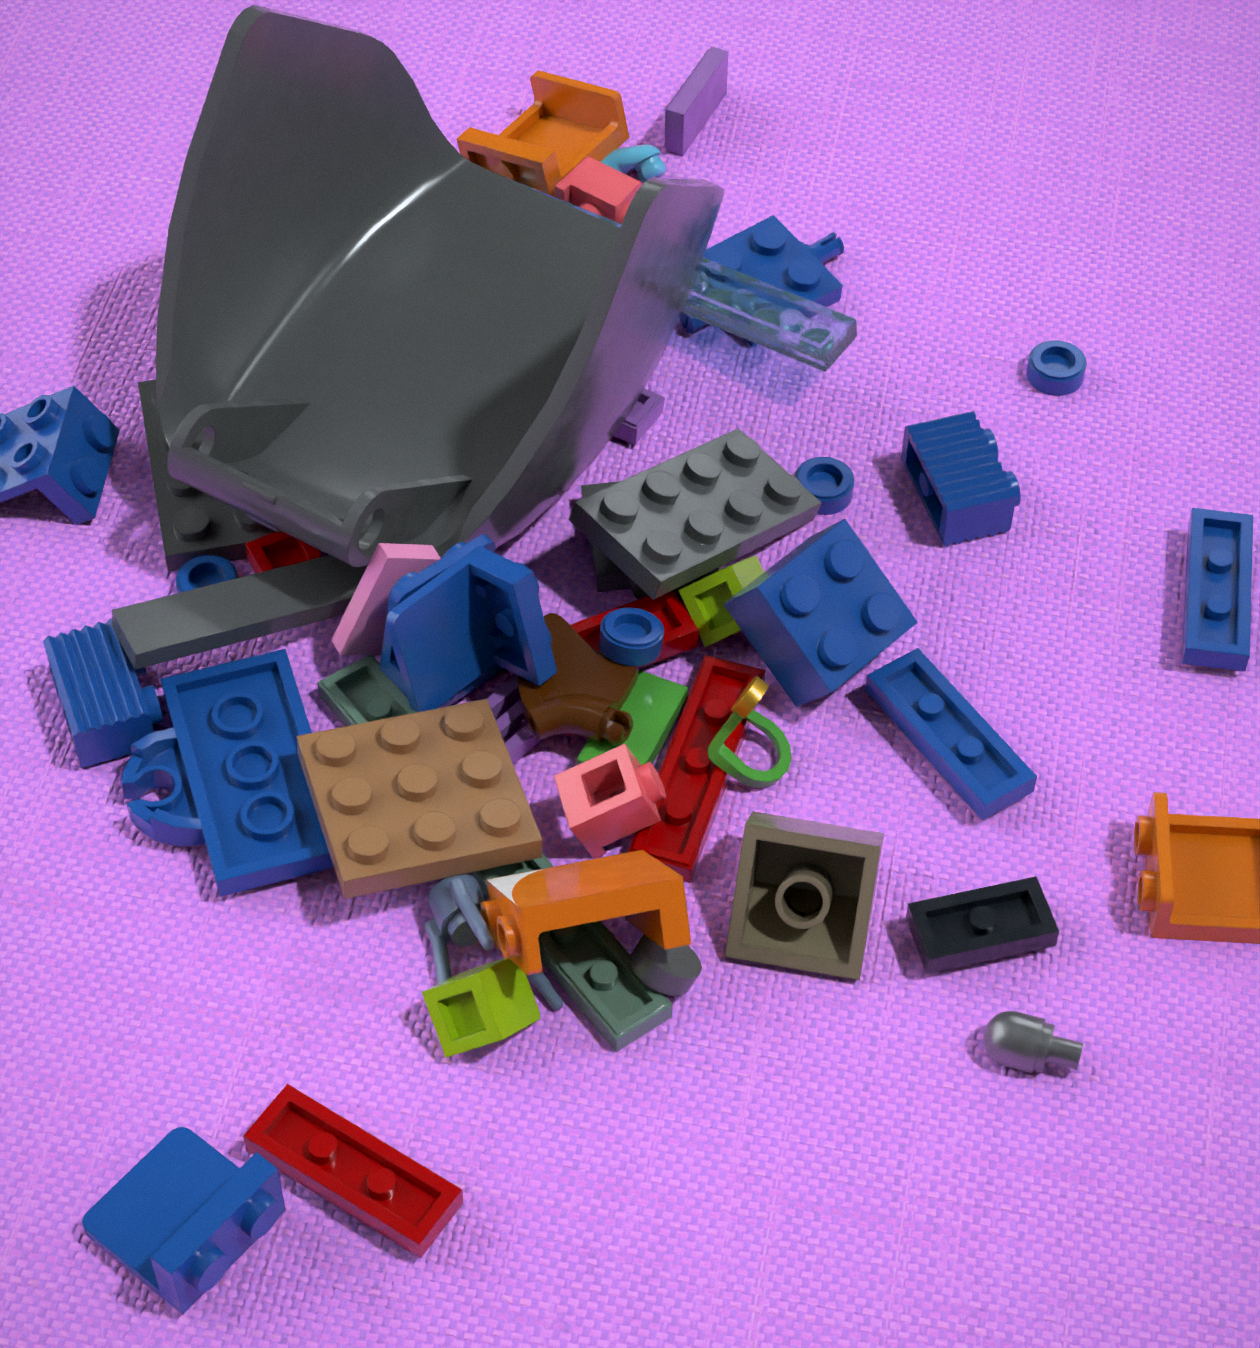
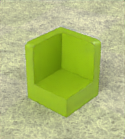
(706, 599)
(481, 1006)

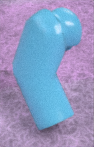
(641, 158)

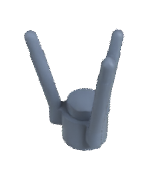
(458, 918)

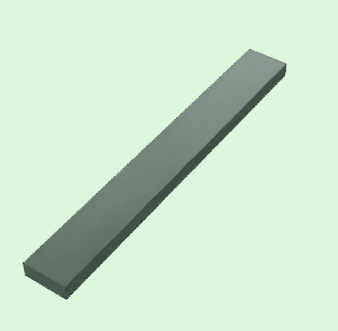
(580, 957)

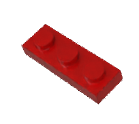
(354, 1170)

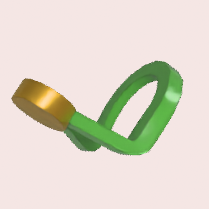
(729, 762)

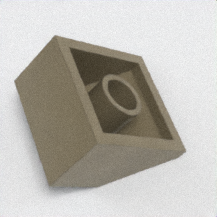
(804, 895)

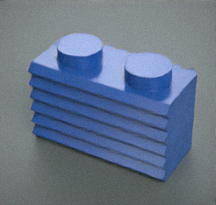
(960, 477)
(100, 693)

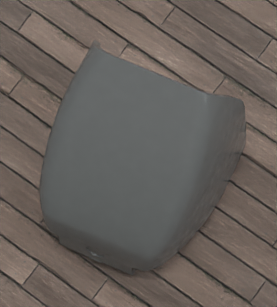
(381, 327)

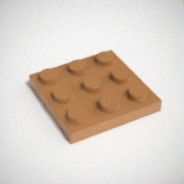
(417, 798)

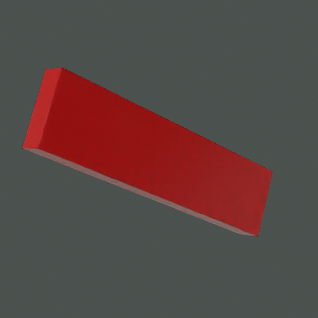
(688, 775)

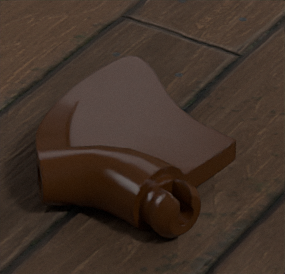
(582, 695)

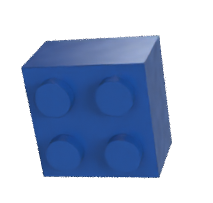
(821, 613)

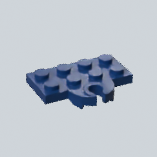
(231, 774)

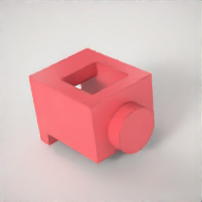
(598, 189)
(609, 798)

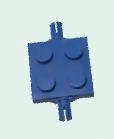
(780, 259)

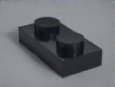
(981, 925)

